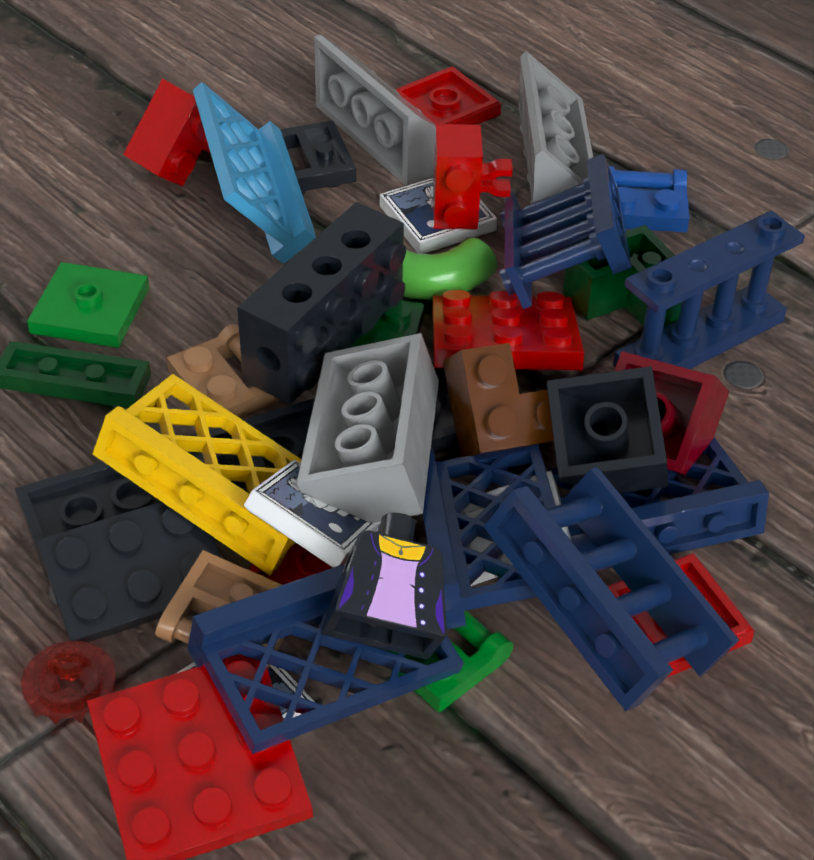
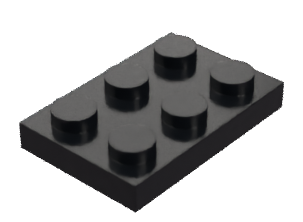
(121, 569)

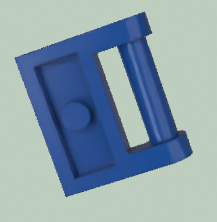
(657, 209)

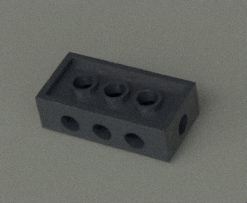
(321, 301)

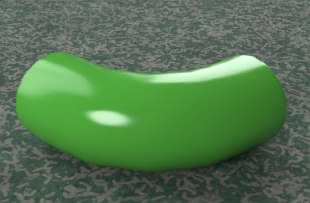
(456, 269)

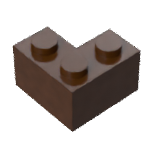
(488, 404)

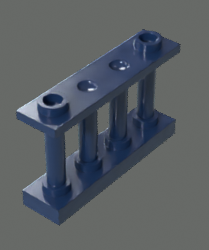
(561, 221)
(733, 315)
(584, 605)

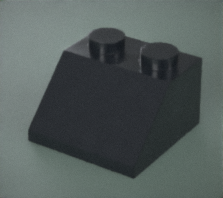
(609, 425)

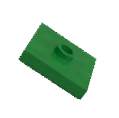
(88, 304)

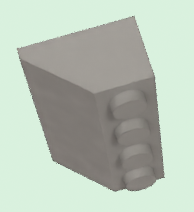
(373, 113)
(552, 131)
(372, 429)

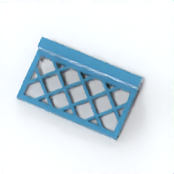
(256, 174)

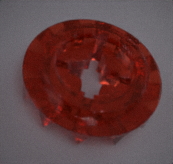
(67, 661)

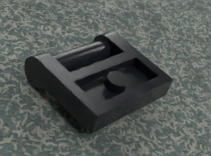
(323, 155)

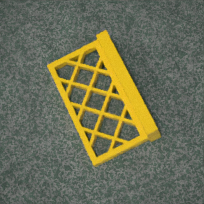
(186, 484)

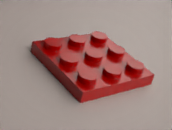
(539, 335)
(186, 773)

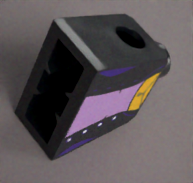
(390, 592)

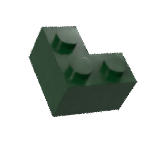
(599, 292)

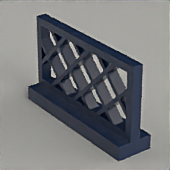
(696, 515)
(444, 522)
(294, 611)

